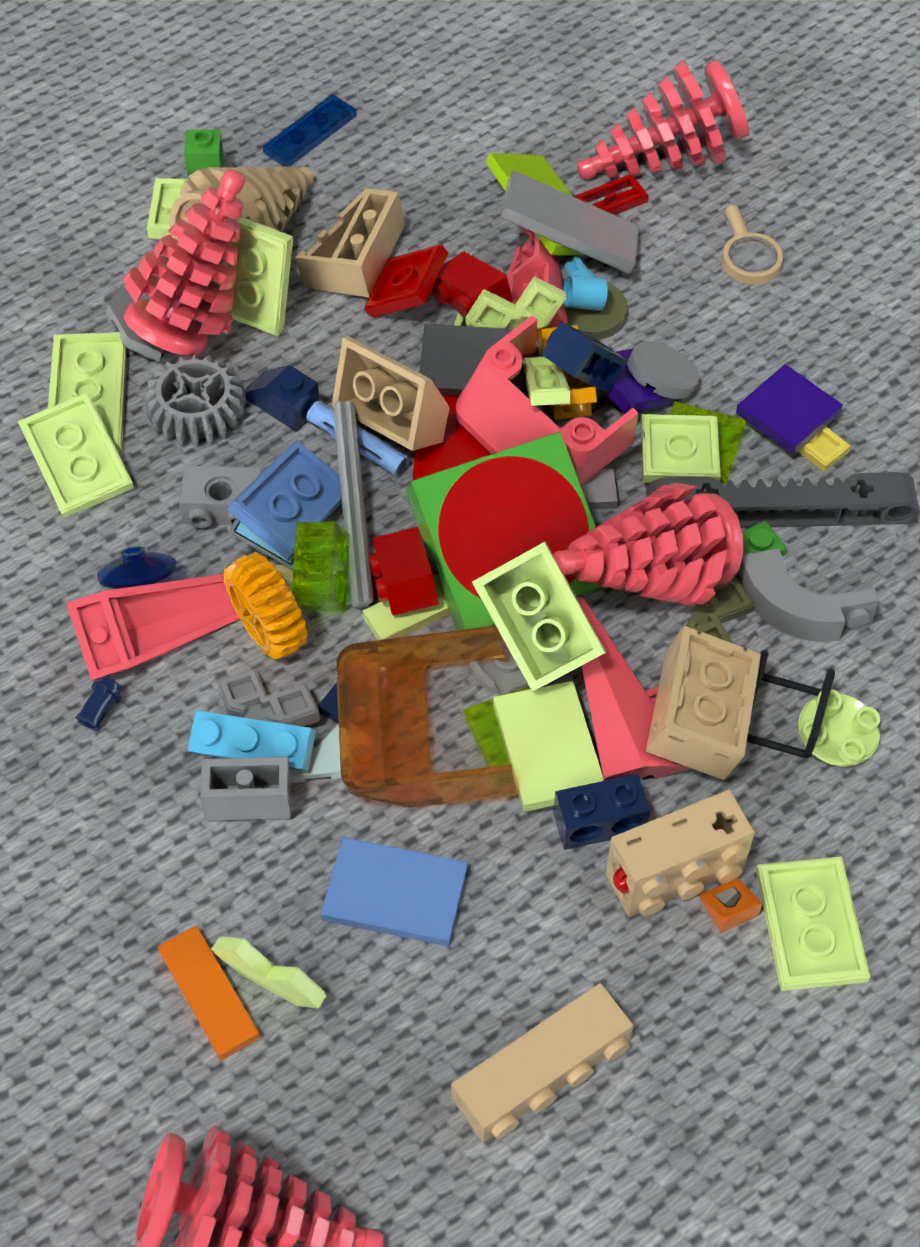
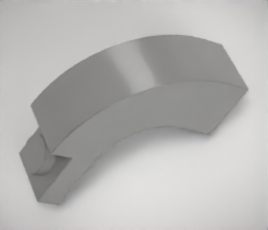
(797, 610)

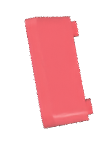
(503, 416)

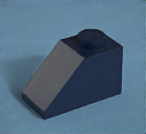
(284, 395)

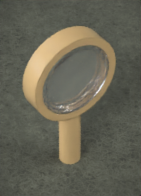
(750, 256)

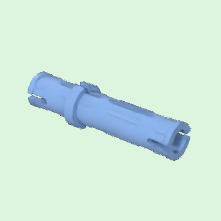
(369, 445)

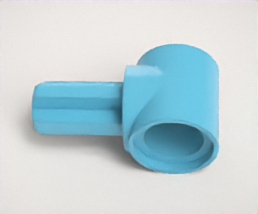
(583, 287)

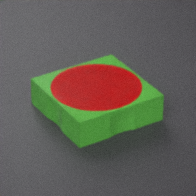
(496, 511)

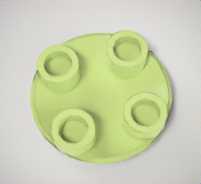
(847, 730)

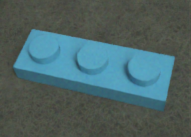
(250, 738)

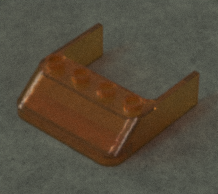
(387, 724)

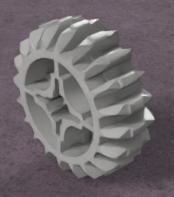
(194, 391)

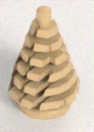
(267, 195)

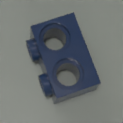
(584, 357)
(599, 810)

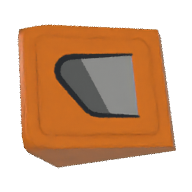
(730, 904)

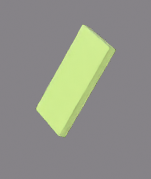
(93, 365)

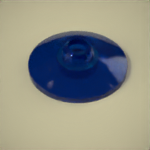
(136, 568)

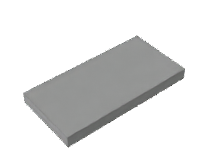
(570, 222)

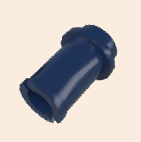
(99, 703)

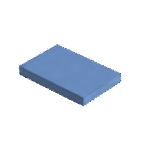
(288, 492)
(395, 891)

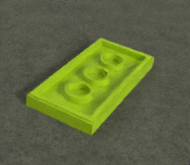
(538, 169)

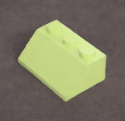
(539, 616)

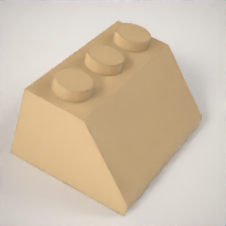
(390, 396)

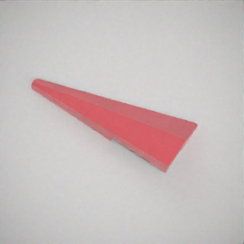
(531, 261)
(620, 713)

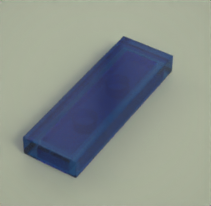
(309, 131)

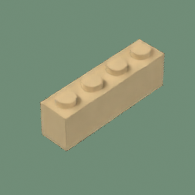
(542, 1063)

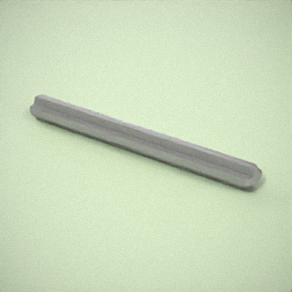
(353, 504)

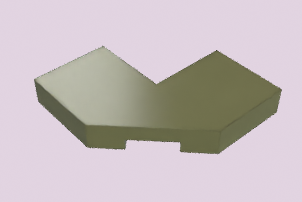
(727, 604)

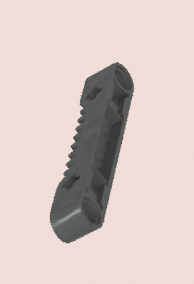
(882, 497)

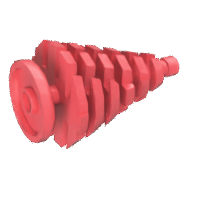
(680, 123)
(190, 275)
(662, 547)
(233, 1195)

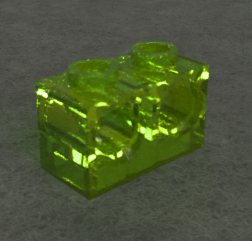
(320, 566)

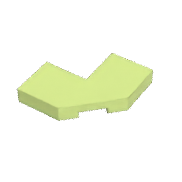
(538, 299)
(283, 981)

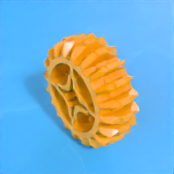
(265, 605)

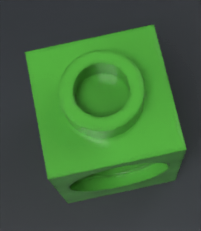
(203, 149)

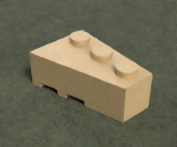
(357, 247)

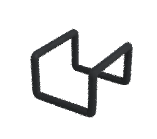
(826, 688)

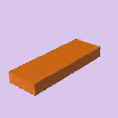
(208, 993)

